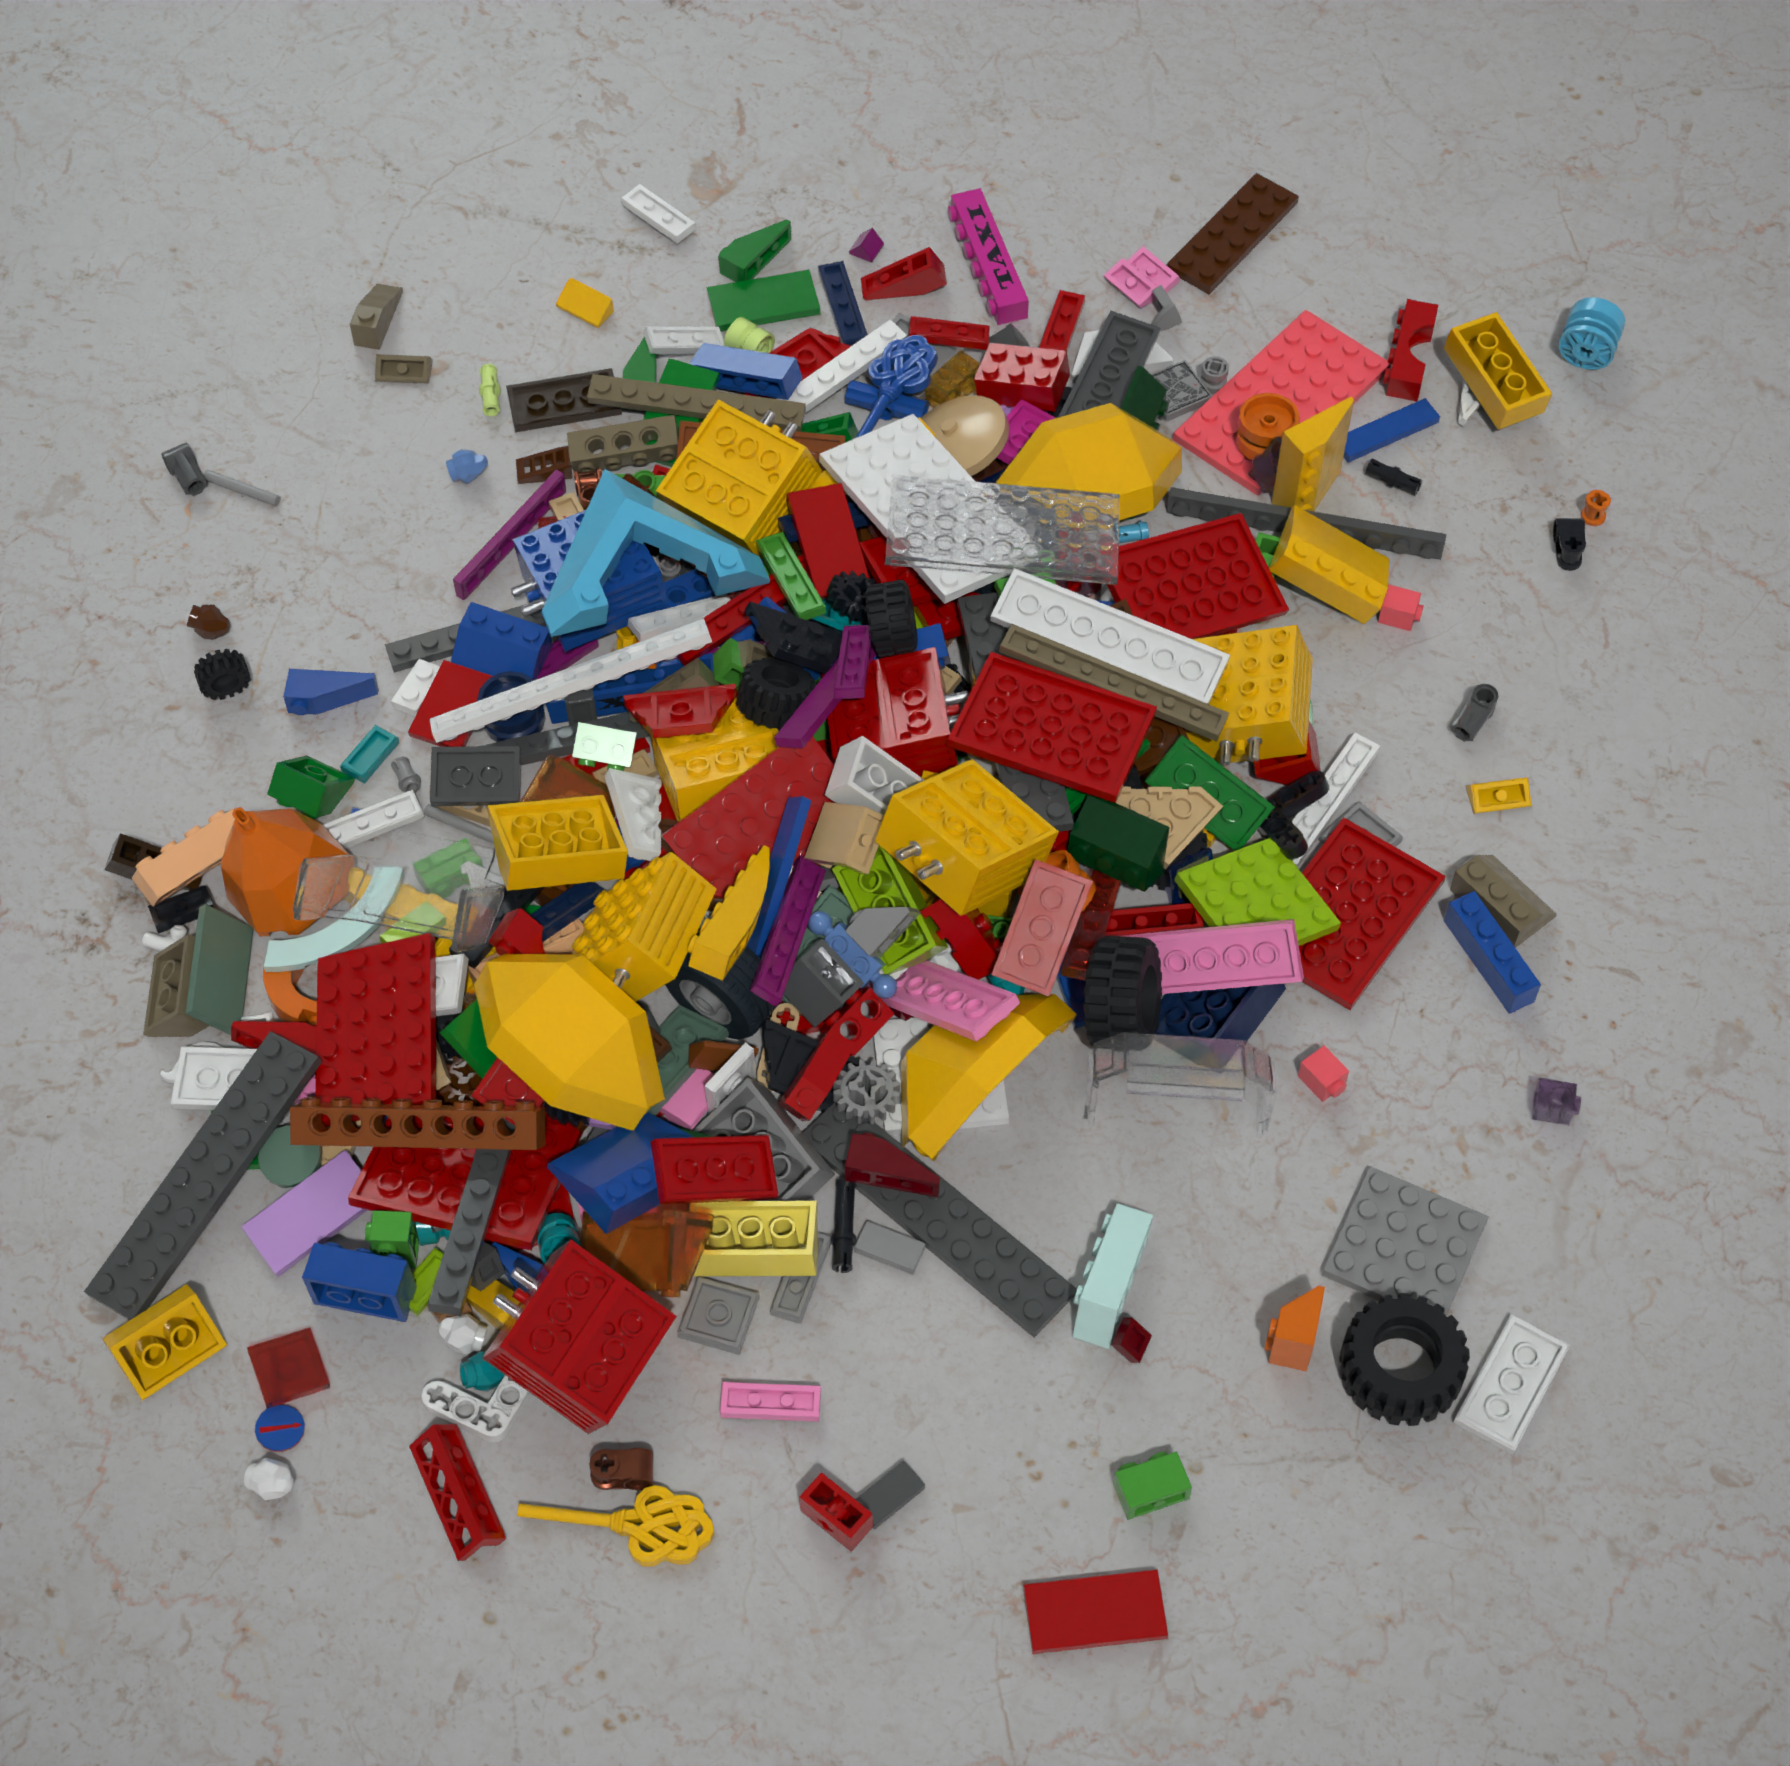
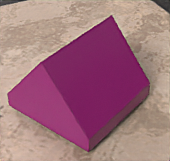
(867, 245)

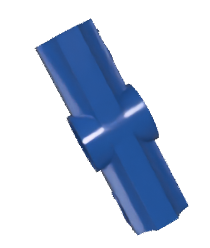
(867, 396)

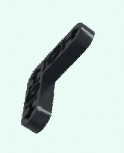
(1313, 787)

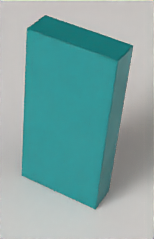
(369, 754)

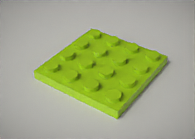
(1255, 888)

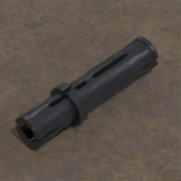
(843, 1236)

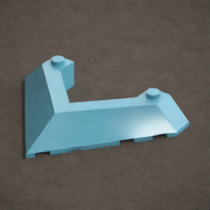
(611, 522)

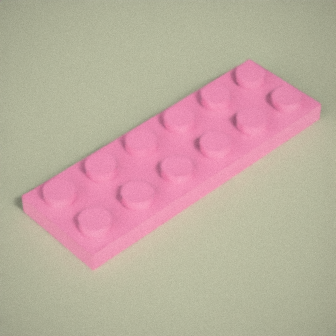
(1228, 956)
(951, 1000)

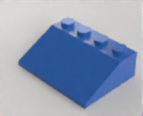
(615, 1172)

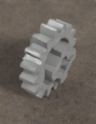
(881, 1087)

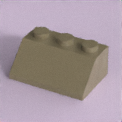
(1505, 896)
(169, 993)

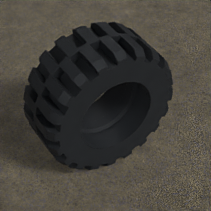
(1122, 988)
(1415, 1322)

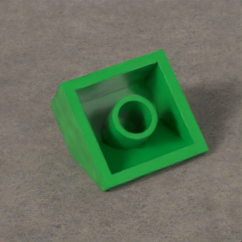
(309, 786)

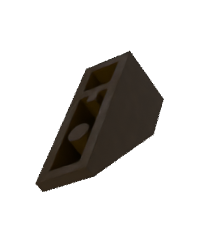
(128, 852)

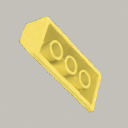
(760, 1238)

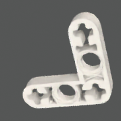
(493, 1410)

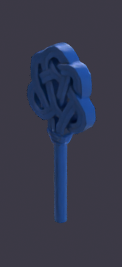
(912, 364)

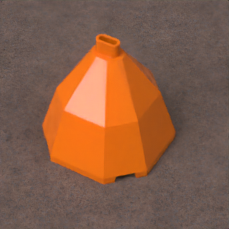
(264, 864)

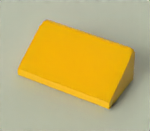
(585, 303)
(1499, 795)

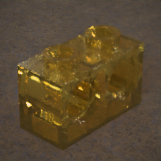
(952, 379)

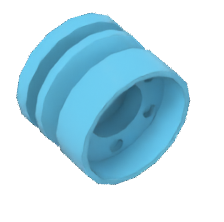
(1592, 333)

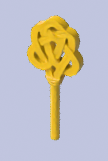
(655, 1520)

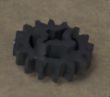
(849, 594)

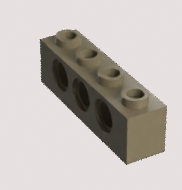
(613, 437)

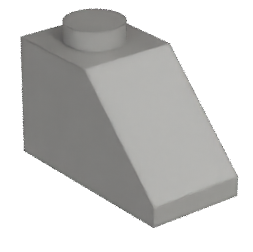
(880, 927)

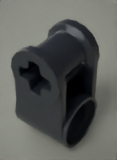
(1569, 542)

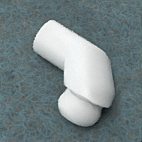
(159, 942)

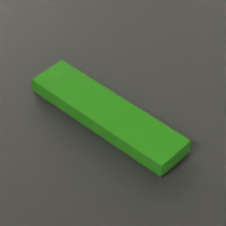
(790, 576)

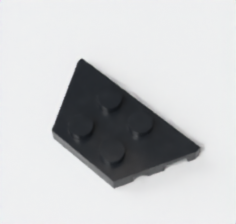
(796, 638)
(786, 1055)

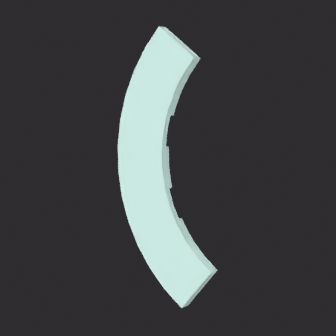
(305, 950)

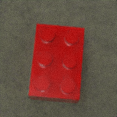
(1023, 373)

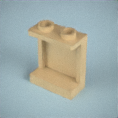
(845, 837)

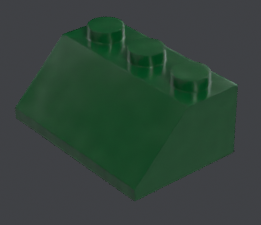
(1145, 398)
(1119, 842)

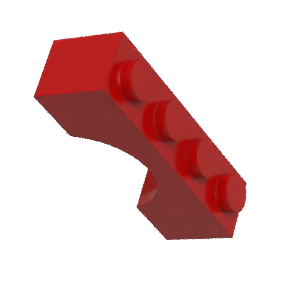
(1407, 371)
(518, 934)

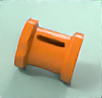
(1598, 507)

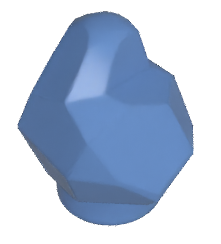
(466, 465)

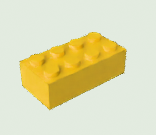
(1497, 370)

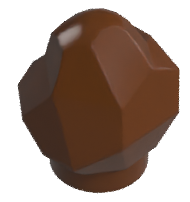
(208, 621)

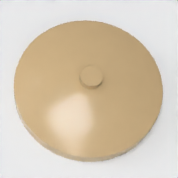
(970, 430)

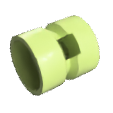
(746, 335)

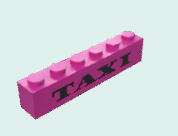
(988, 257)

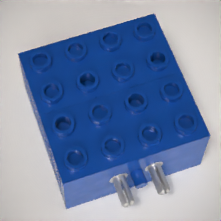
(630, 591)

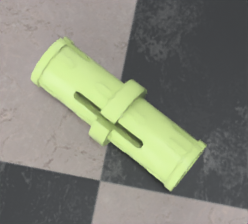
(489, 390)

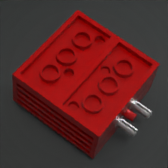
(902, 712)
(577, 1336)

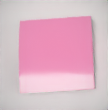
(1140, 276)
(689, 1102)

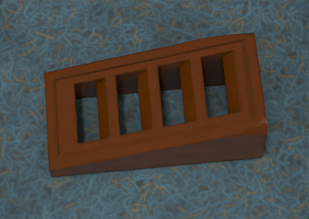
(556, 457)

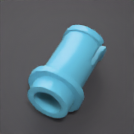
(1133, 532)

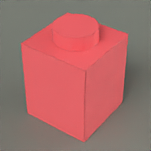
(1400, 608)
(1324, 1074)

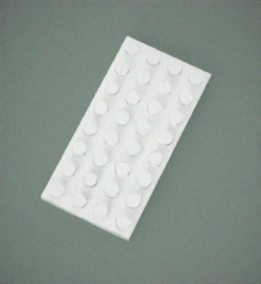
(866, 476)

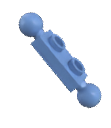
(863, 965)

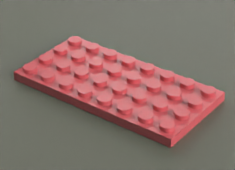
(1305, 363)

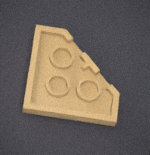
(1181, 809)

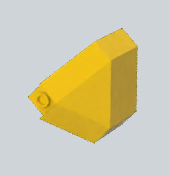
(1100, 453)
(570, 1035)
(952, 1075)

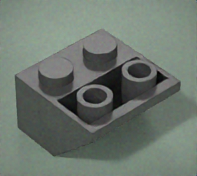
(820, 983)

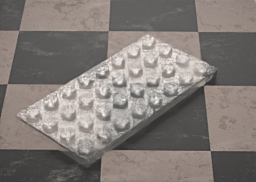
(1003, 529)

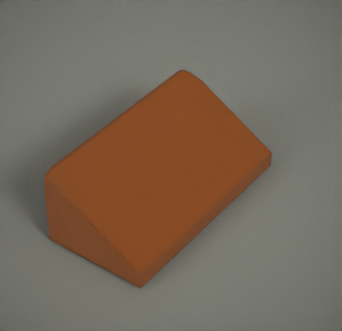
(712, 1055)

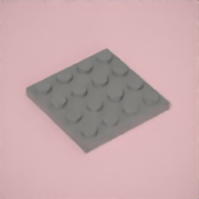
(1404, 1242)

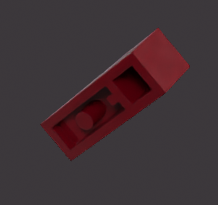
(882, 1165)

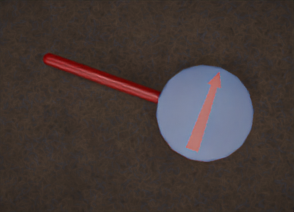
(279, 1428)

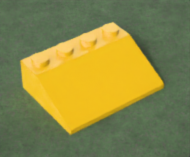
(1312, 457)
(1331, 565)
(557, 842)

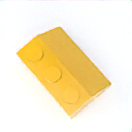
(164, 1341)

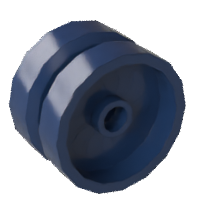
(519, 724)

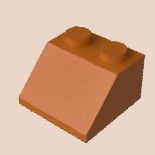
(1295, 1330)

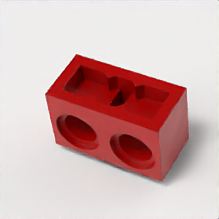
(860, 1028)

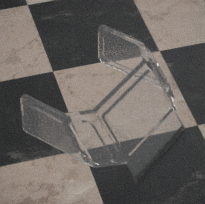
(417, 888)
(1182, 1069)

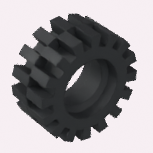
(222, 674)

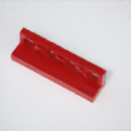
(461, 1484)

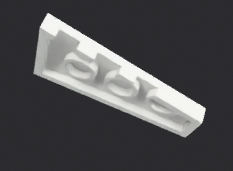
(637, 810)

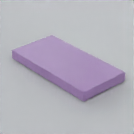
(306, 1215)

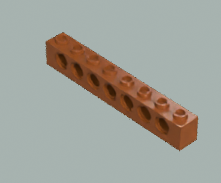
(308, 1129)

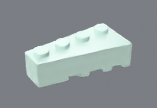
(1110, 1274)

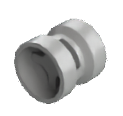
(1214, 373)

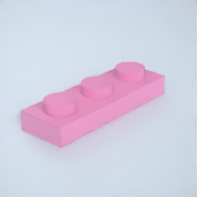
(770, 1401)

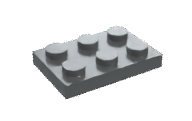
(475, 775)

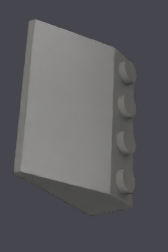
(754, 1112)

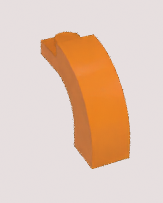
(285, 999)

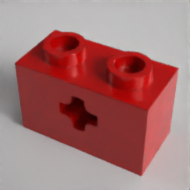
(836, 1512)

